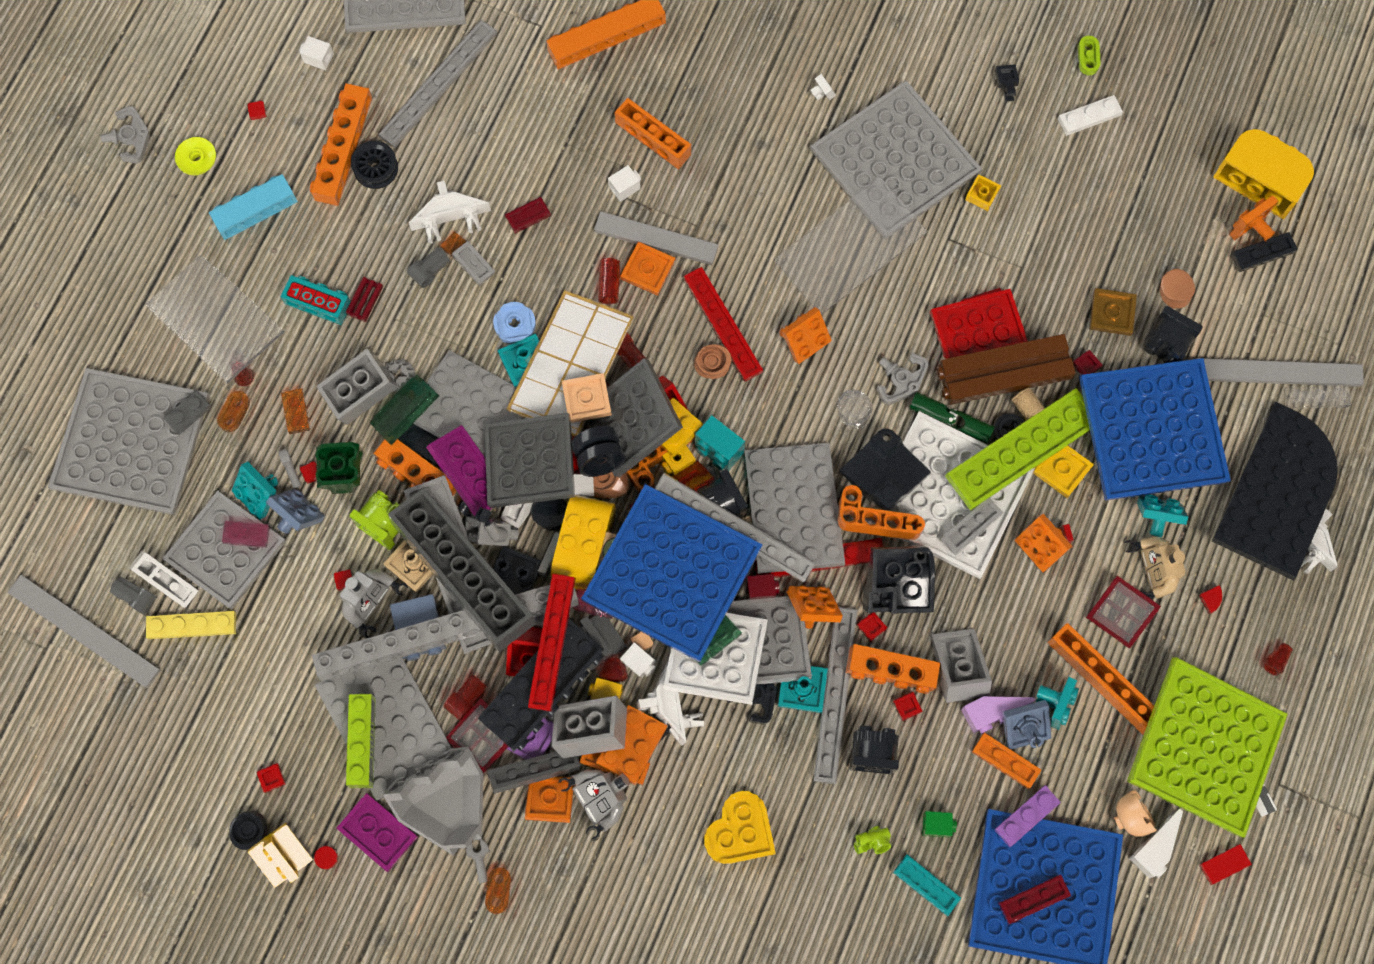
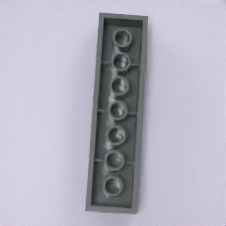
(461, 570)

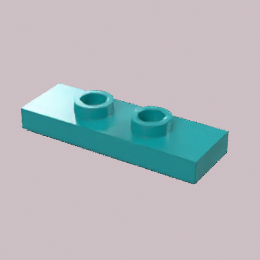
(927, 885)

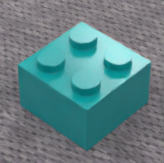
(719, 444)

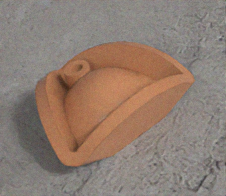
(609, 486)

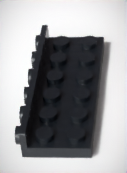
(509, 711)

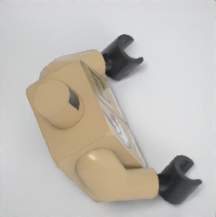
(1162, 565)

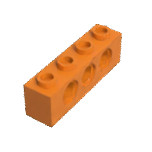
(653, 133)
(387, 453)
(926, 669)

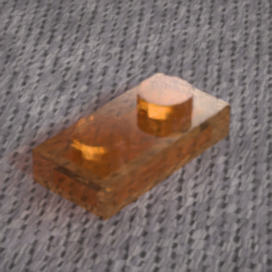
(295, 411)

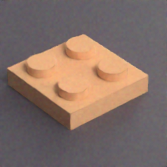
(586, 397)

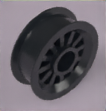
(364, 158)

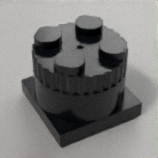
(1171, 335)
(725, 493)
(875, 751)

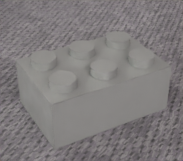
(357, 386)
(589, 727)

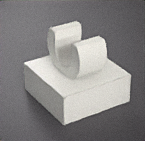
(822, 89)

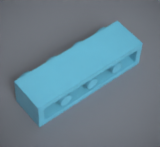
(253, 206)

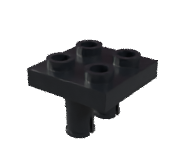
(517, 570)

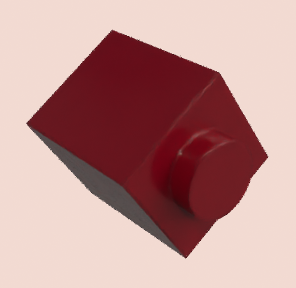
(762, 586)

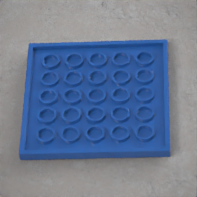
(1154, 429)
(672, 573)
(1062, 933)

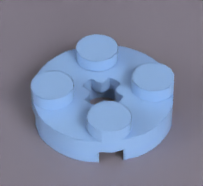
(516, 311)

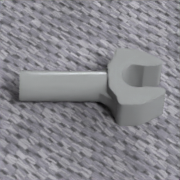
(288, 464)
(479, 860)

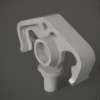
(133, 134)
(905, 382)

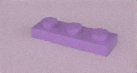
(1027, 816)

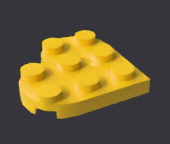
(741, 832)

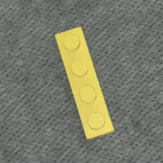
(191, 625)

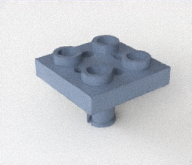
(294, 510)
(1028, 729)

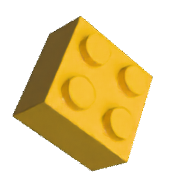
(983, 192)

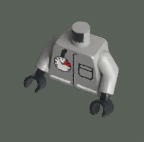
(485, 530)
(363, 595)
(600, 796)

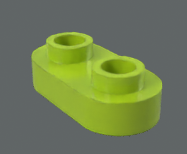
(1089, 57)

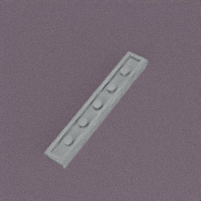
(656, 237)

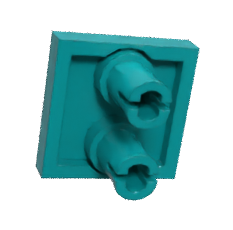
(1059, 701)

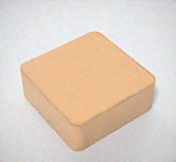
(642, 640)

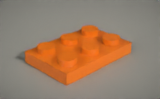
(641, 740)

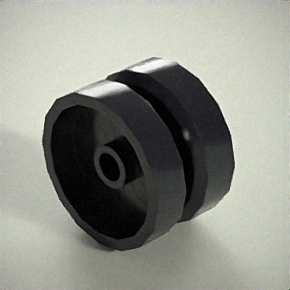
(598, 451)

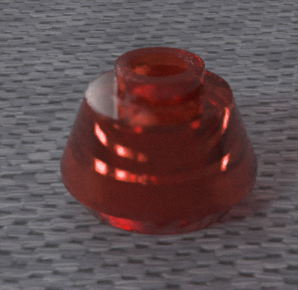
(613, 670)

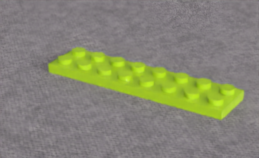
(1020, 450)

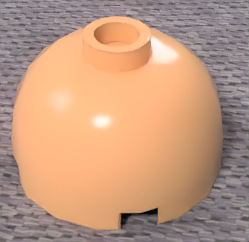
(1134, 815)

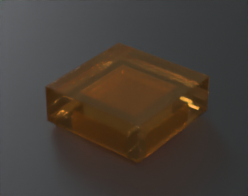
(452, 243)

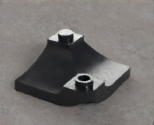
(885, 470)
(900, 581)

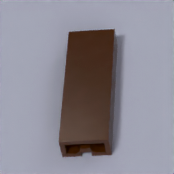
(1005, 369)

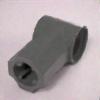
(424, 271)
(136, 597)

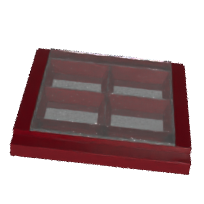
(1123, 612)
(480, 739)

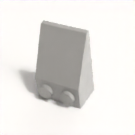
(962, 665)

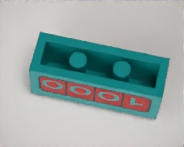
(316, 299)

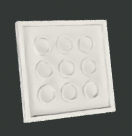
(727, 675)

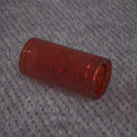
(609, 281)

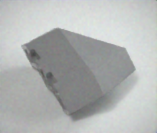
(442, 800)

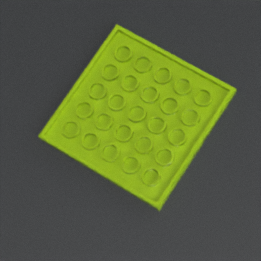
(1207, 747)

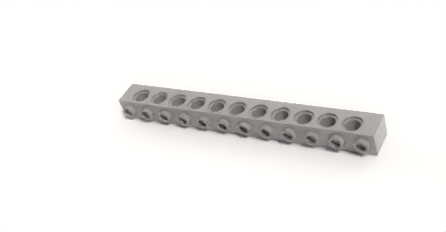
(414, 639)

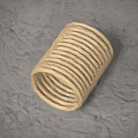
(1027, 403)

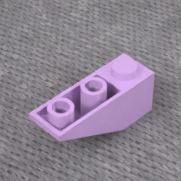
(988, 710)

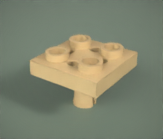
(404, 558)

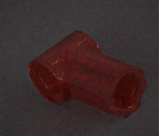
(629, 352)
(462, 701)

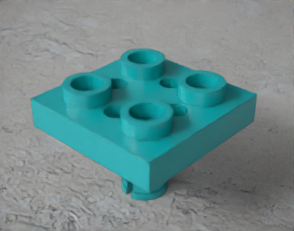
(520, 354)
(254, 489)
(1161, 512)
(812, 701)

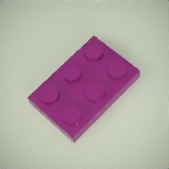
(377, 832)

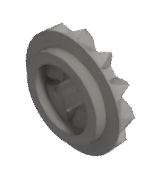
(406, 370)

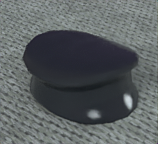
(549, 513)
(247, 829)

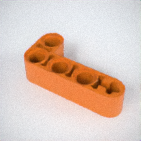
(643, 472)
(880, 517)

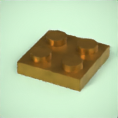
(1113, 312)

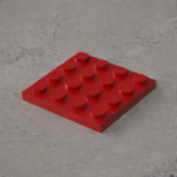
(978, 324)

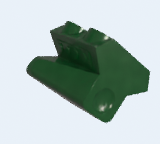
(338, 466)

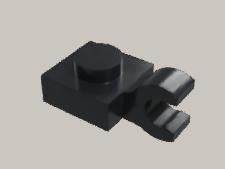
(1007, 78)

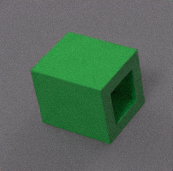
(938, 824)

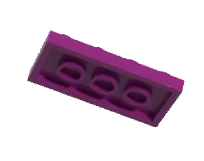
(463, 466)

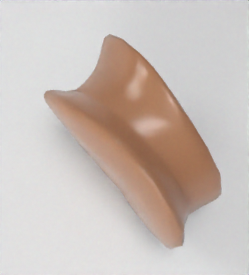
(1177, 288)
(712, 361)

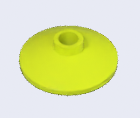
(192, 149)

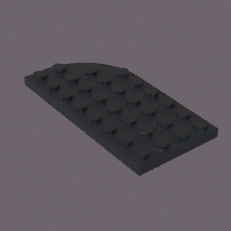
(1280, 493)

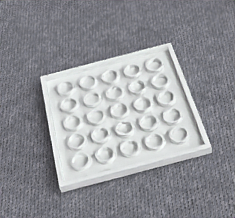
(939, 504)

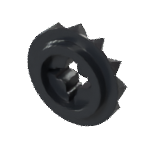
(1004, 422)

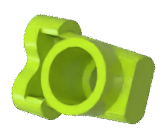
(875, 838)

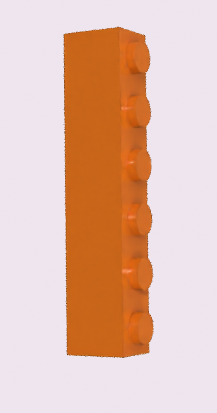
(605, 32)
(1102, 676)

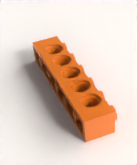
(332, 191)

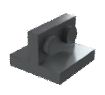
(605, 634)

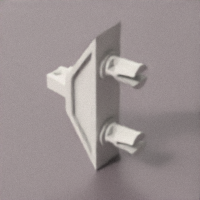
(448, 207)
(1321, 547)
(667, 708)

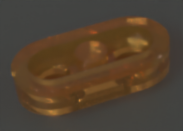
(233, 412)
(498, 890)

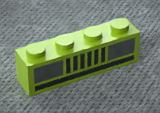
(360, 741)

